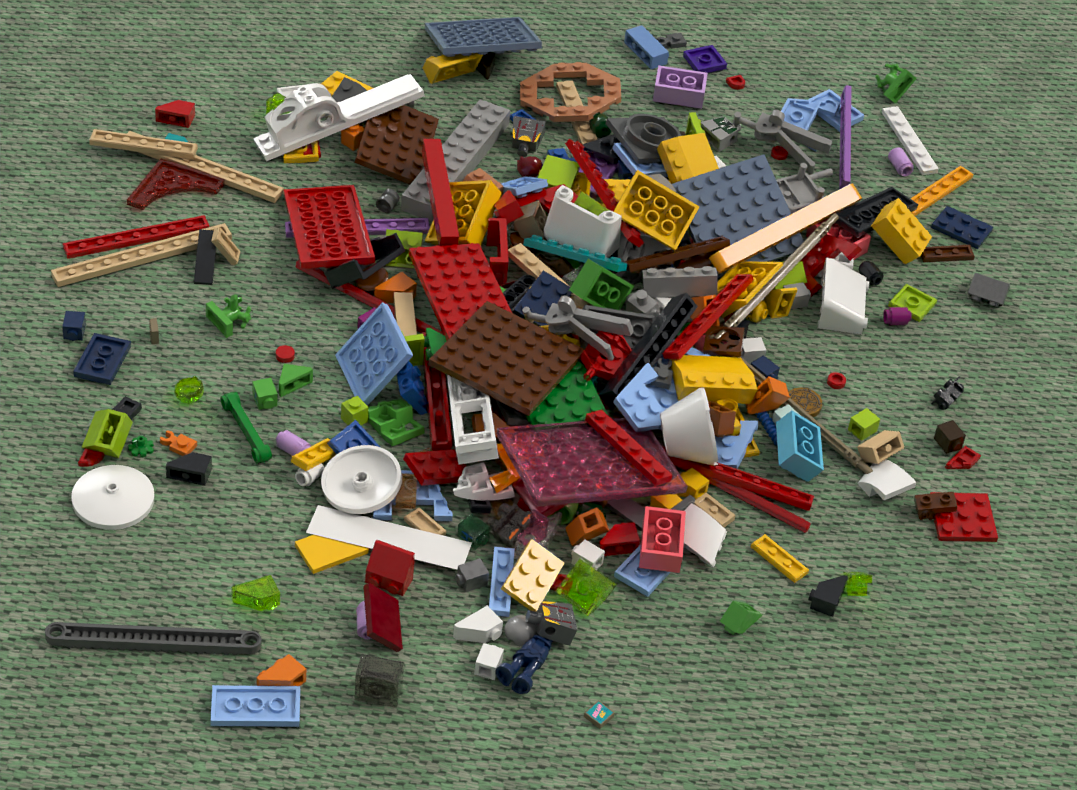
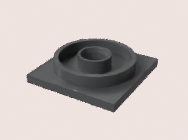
(642, 135)

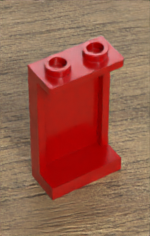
(498, 237)

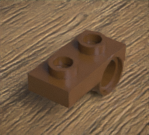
(930, 504)

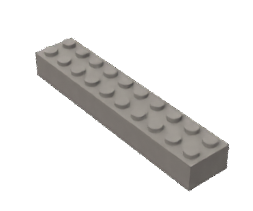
(461, 153)

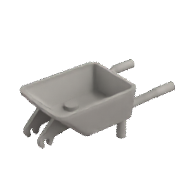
(800, 189)

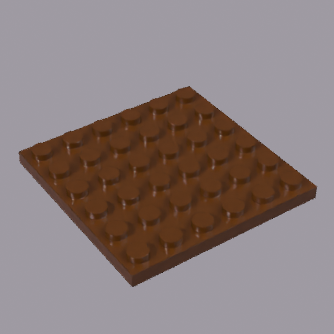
(507, 358)

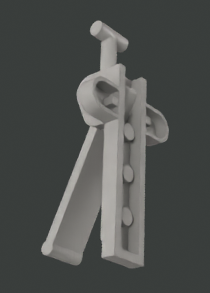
(774, 128)
(566, 319)

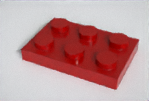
(435, 466)

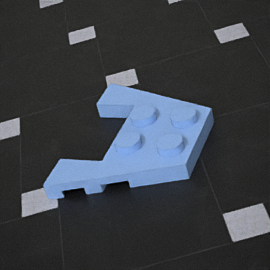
(802, 112)
(638, 403)
(733, 448)
(424, 496)

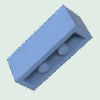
(646, 47)

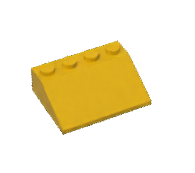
(686, 156)
(472, 206)
(656, 210)
(761, 273)
(718, 375)

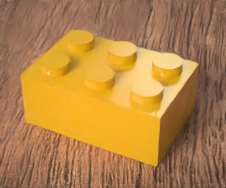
(901, 231)

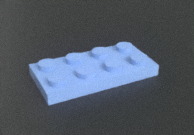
(255, 706)

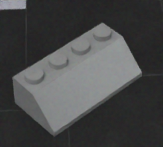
(674, 282)

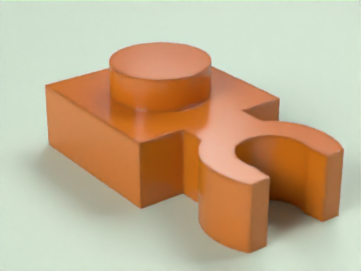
(181, 445)

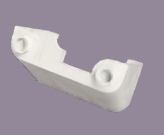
(581, 228)
(842, 298)

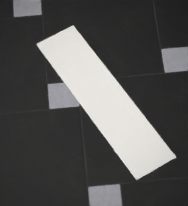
(365, 531)

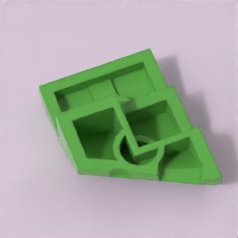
(389, 417)

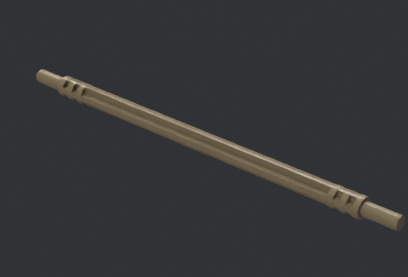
(787, 266)
(826, 435)

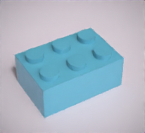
(799, 446)

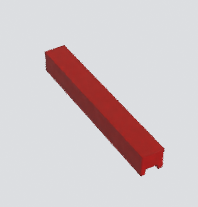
(439, 192)
(437, 407)

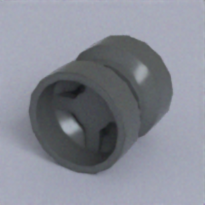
(387, 201)

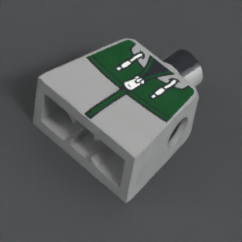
(720, 132)

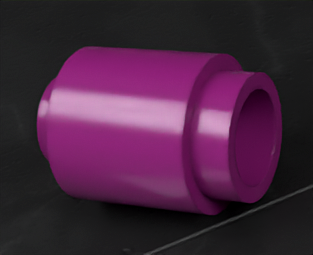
(897, 316)

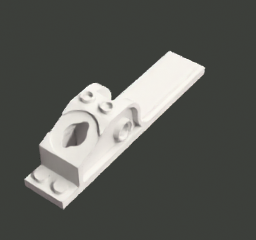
(315, 102)
(472, 446)

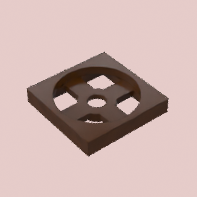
(723, 348)

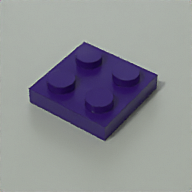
(705, 59)

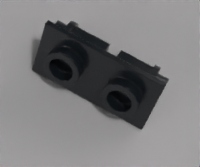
(946, 397)

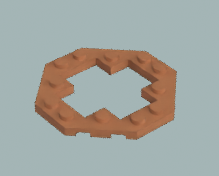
(546, 77)

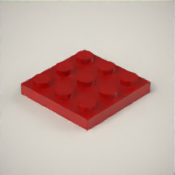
(970, 522)

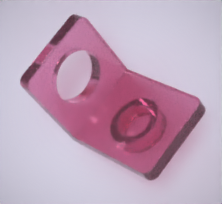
(537, 526)

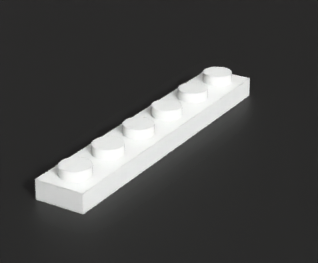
(910, 140)

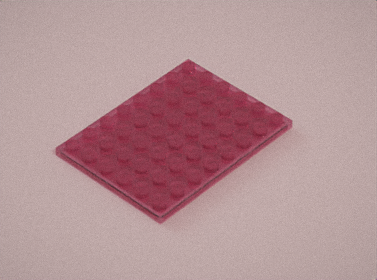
(578, 465)

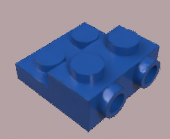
(412, 388)

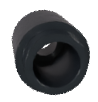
(871, 272)

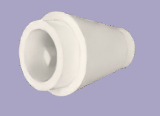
(308, 477)

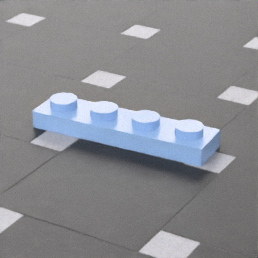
(502, 565)

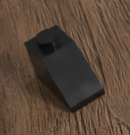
(190, 468)
(828, 595)

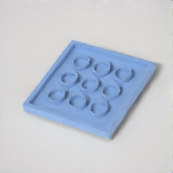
(374, 354)

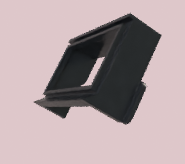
(385, 248)

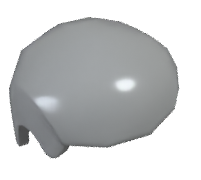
(519, 630)

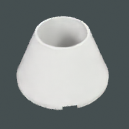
(689, 429)

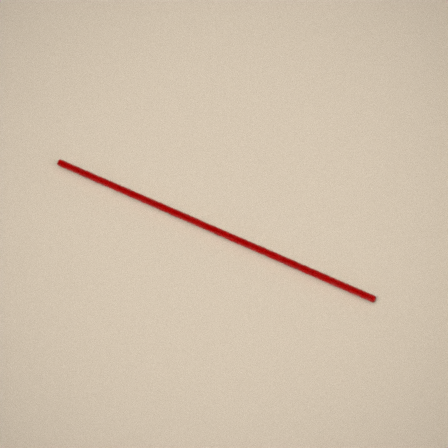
(740, 493)

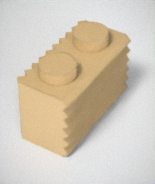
(881, 447)

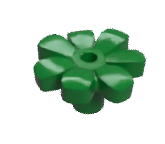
(141, 446)

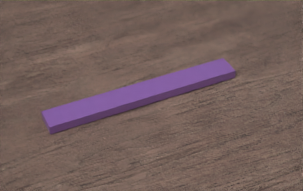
(845, 138)
(379, 226)

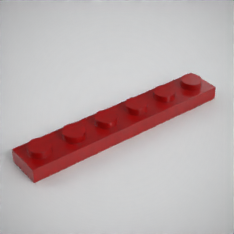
(628, 447)

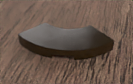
(560, 267)

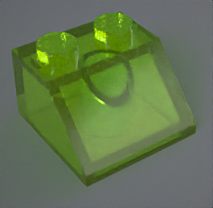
(586, 587)

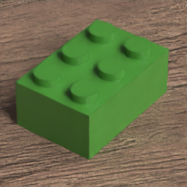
(601, 286)

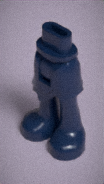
(530, 655)

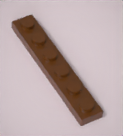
(670, 256)

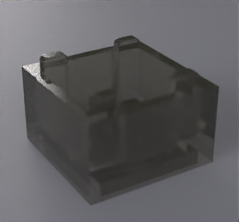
(379, 680)

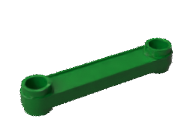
(260, 451)

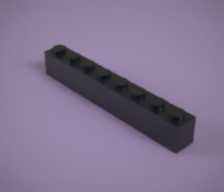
(650, 345)

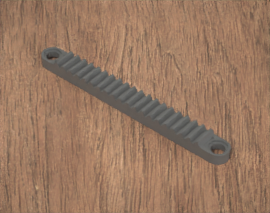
(153, 638)

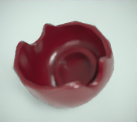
(529, 166)

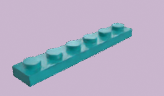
(568, 251)

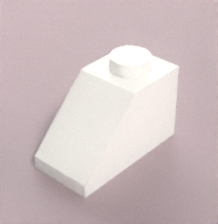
(479, 627)

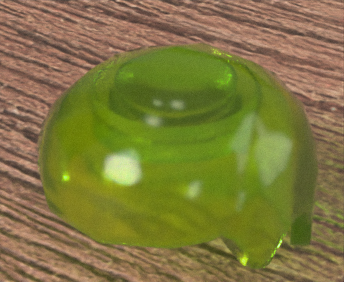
(189, 390)

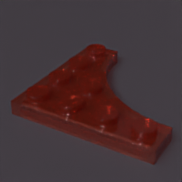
(171, 178)

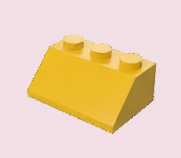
(445, 67)

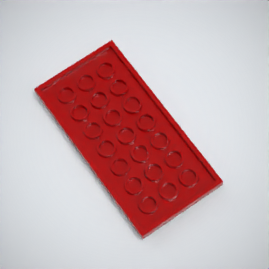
(328, 226)
(456, 282)

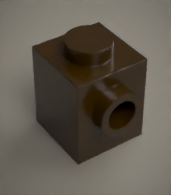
(949, 436)

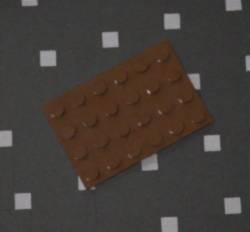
(395, 142)

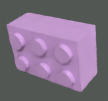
(680, 87)

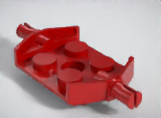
(604, 368)

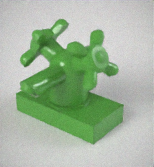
(897, 84)
(224, 318)

